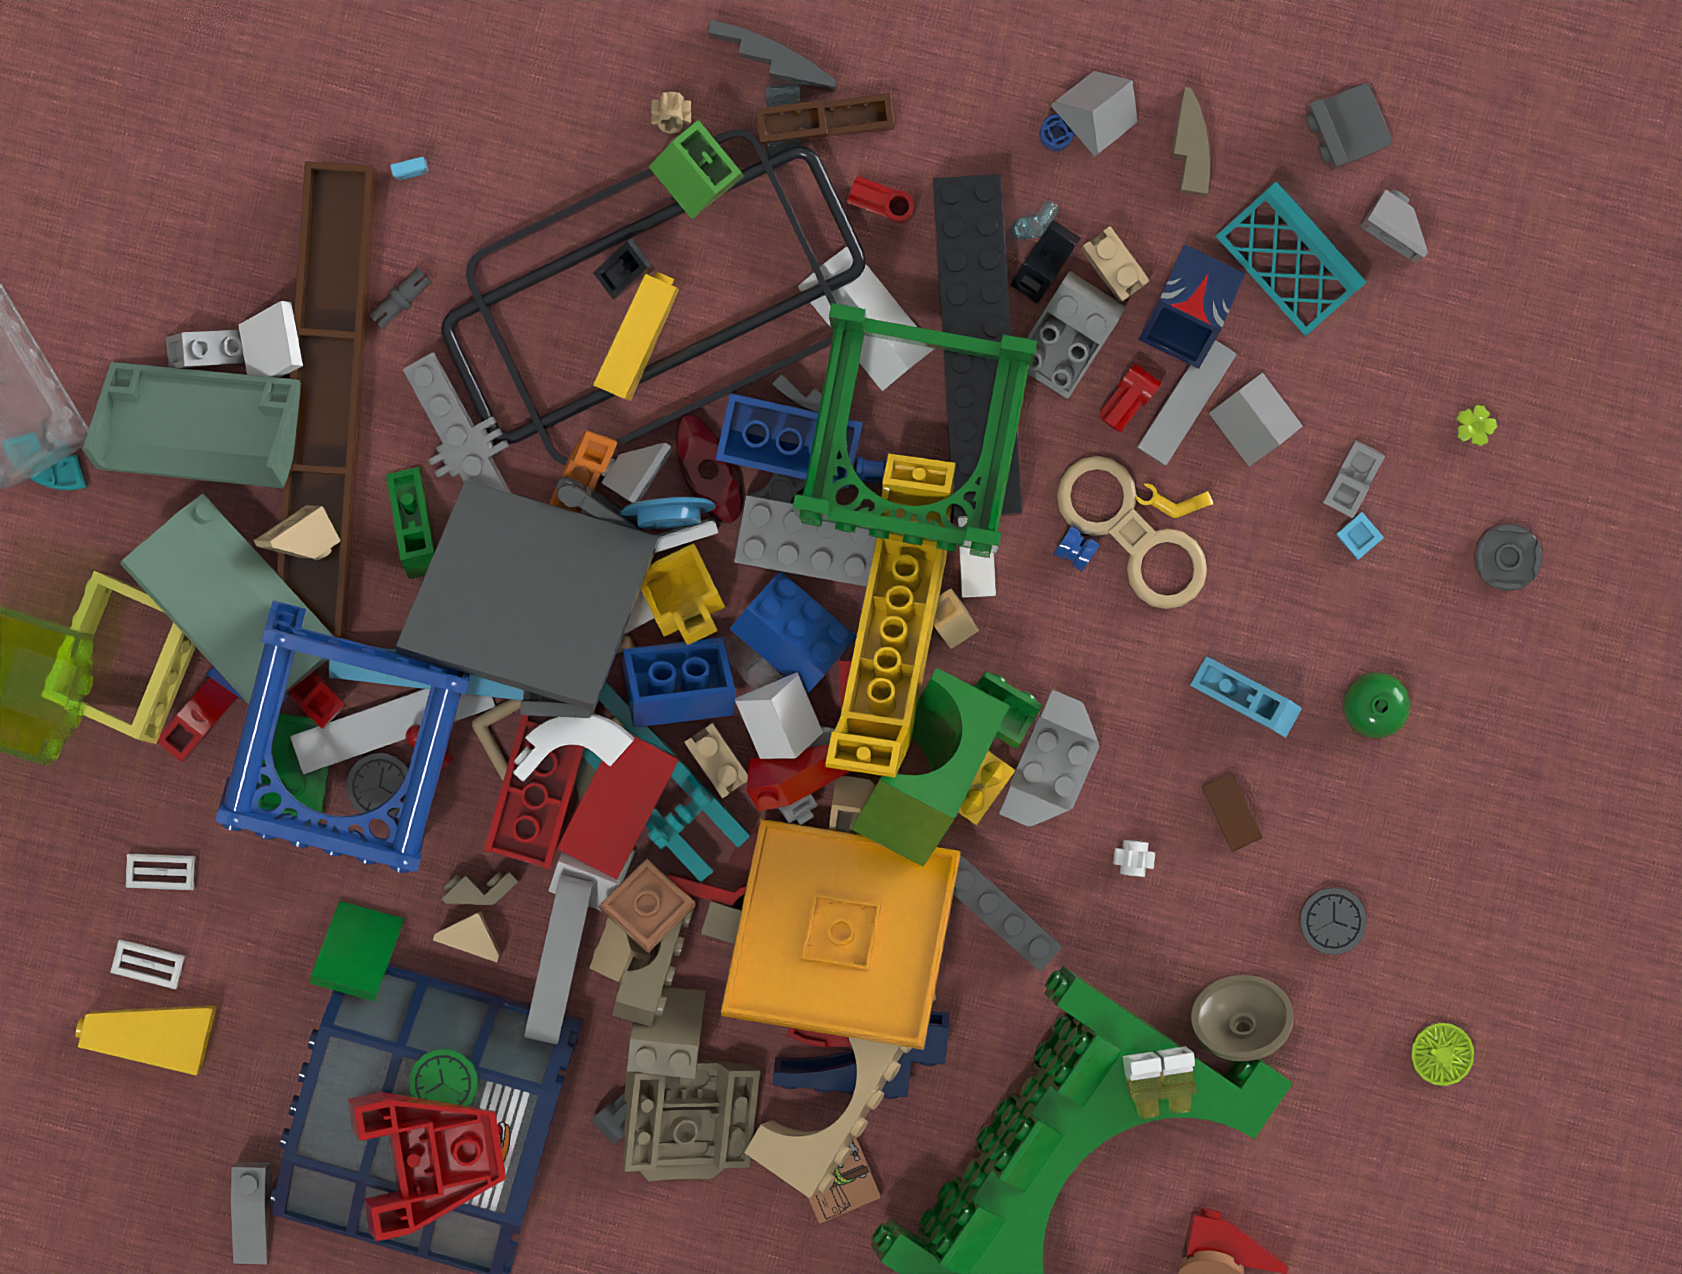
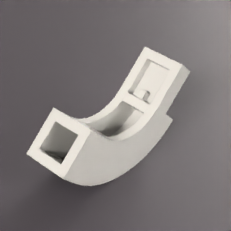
(595, 733)

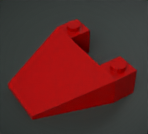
(438, 1157)

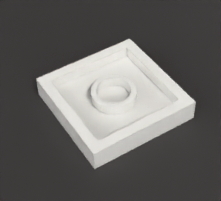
(271, 342)

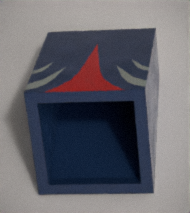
(1192, 306)

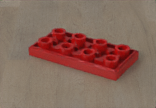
(618, 807)

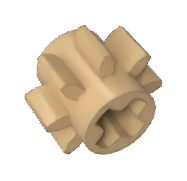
(671, 112)

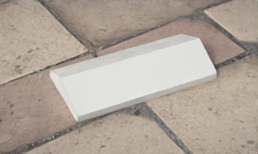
(879, 357)

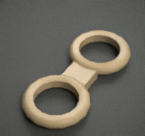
(1132, 532)

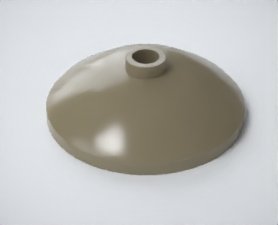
(1240, 1005)

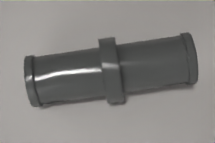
(400, 298)

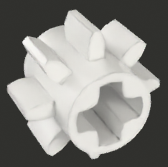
(1134, 858)

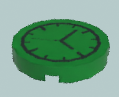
(444, 1077)

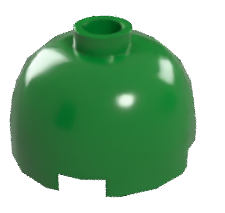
(1369, 718)

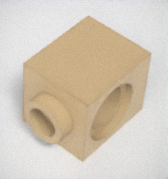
(953, 619)

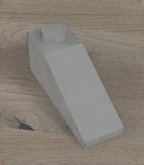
(250, 1212)

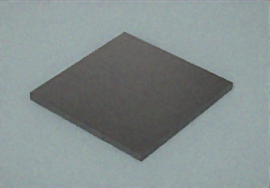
(528, 595)

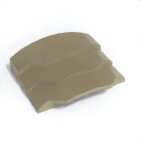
(690, 1124)

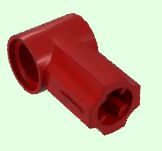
(878, 199)
(1133, 392)

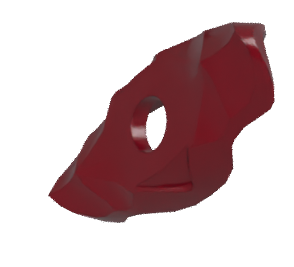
(699, 443)

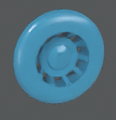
(668, 512)

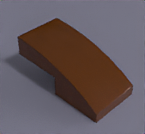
(1232, 812)

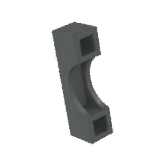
(1004, 916)

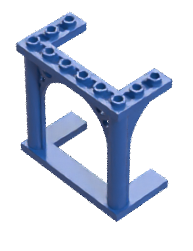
(241, 792)

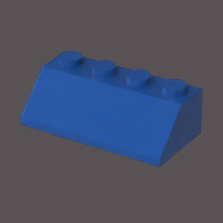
(775, 437)

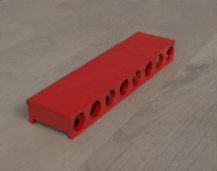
(534, 811)

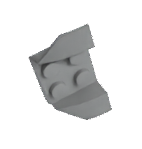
(1052, 763)

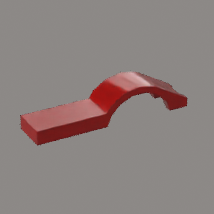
(707, 890)

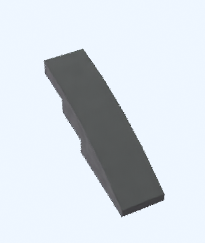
(784, 62)

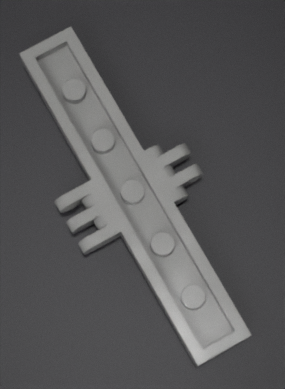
(465, 447)

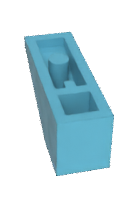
(1246, 696)

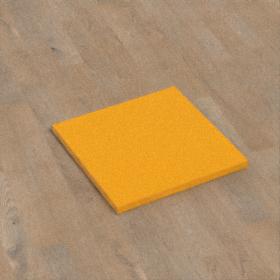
(840, 935)

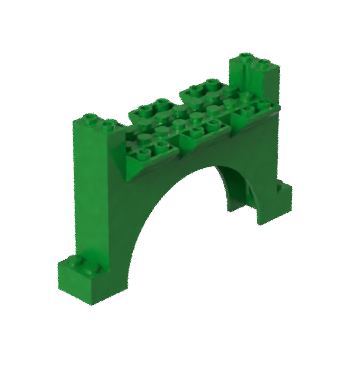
(1037, 1140)

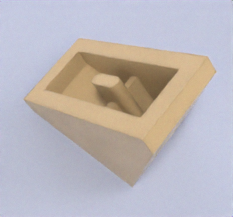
(471, 936)

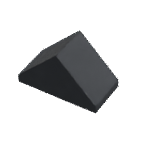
(623, 269)

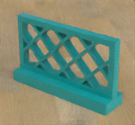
(1313, 238)

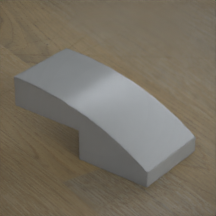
(1354, 478)

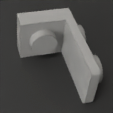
(204, 349)

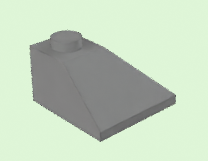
(1396, 225)
(635, 470)

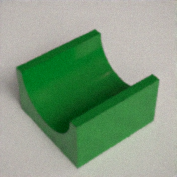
(955, 733)

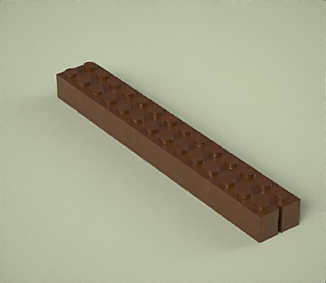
(331, 340)

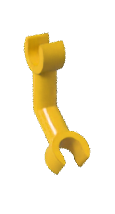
(1176, 510)

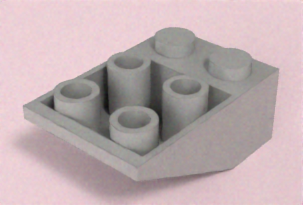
(1072, 333)

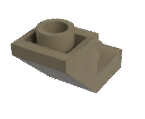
(468, 891)

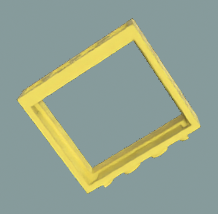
(167, 672)

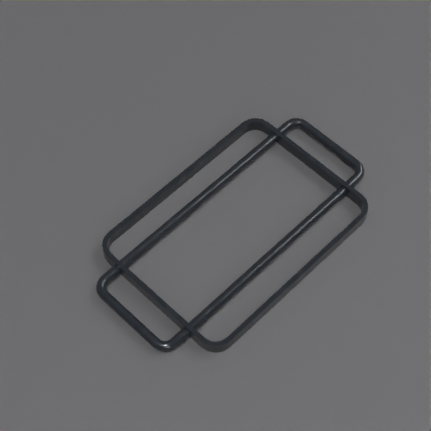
(482, 302)

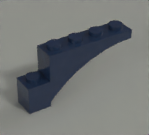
(839, 1070)

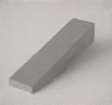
(1185, 405)

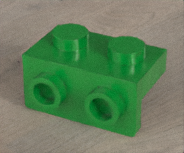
(1020, 713)

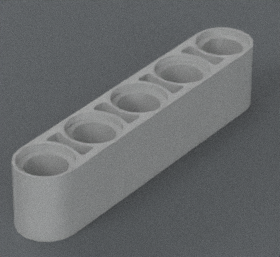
(558, 959)

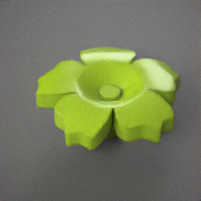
(1475, 425)

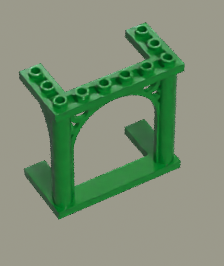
(819, 493)

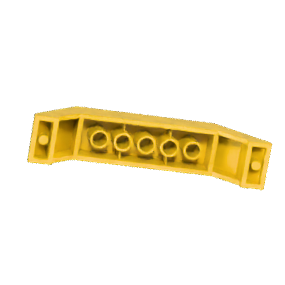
(893, 629)

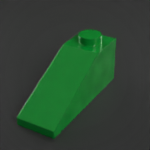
(411, 521)

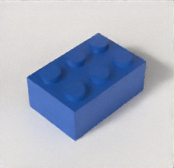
(793, 631)
(678, 682)

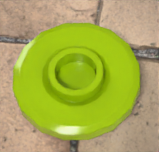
(1442, 1054)

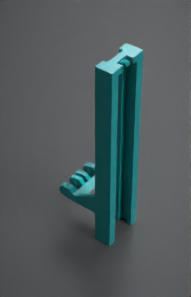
(666, 831)

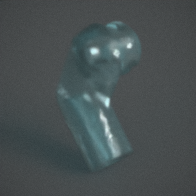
(1035, 225)

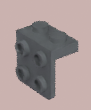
(1347, 126)

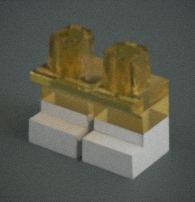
(1160, 1077)

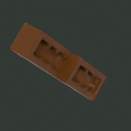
(825, 118)

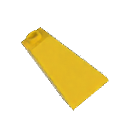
(637, 336)
(155, 1036)

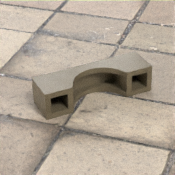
(641, 989)

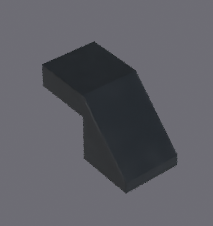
(1045, 261)

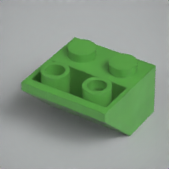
(695, 169)

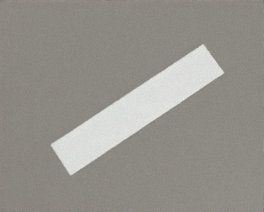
(372, 729)

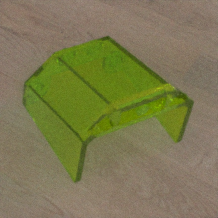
(41, 683)

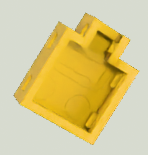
(682, 595)

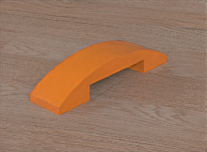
(586, 463)

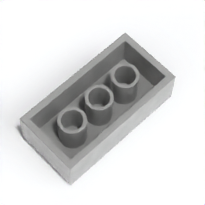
(777, 540)

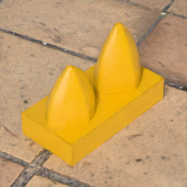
(985, 787)

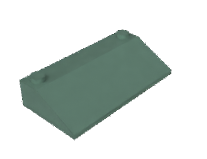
(195, 425)
(217, 592)

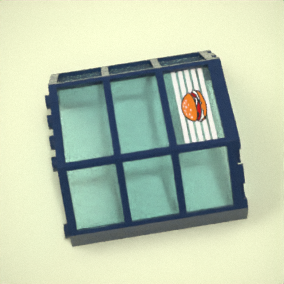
(372, 1050)

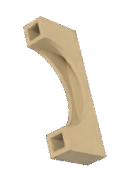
(810, 1157)

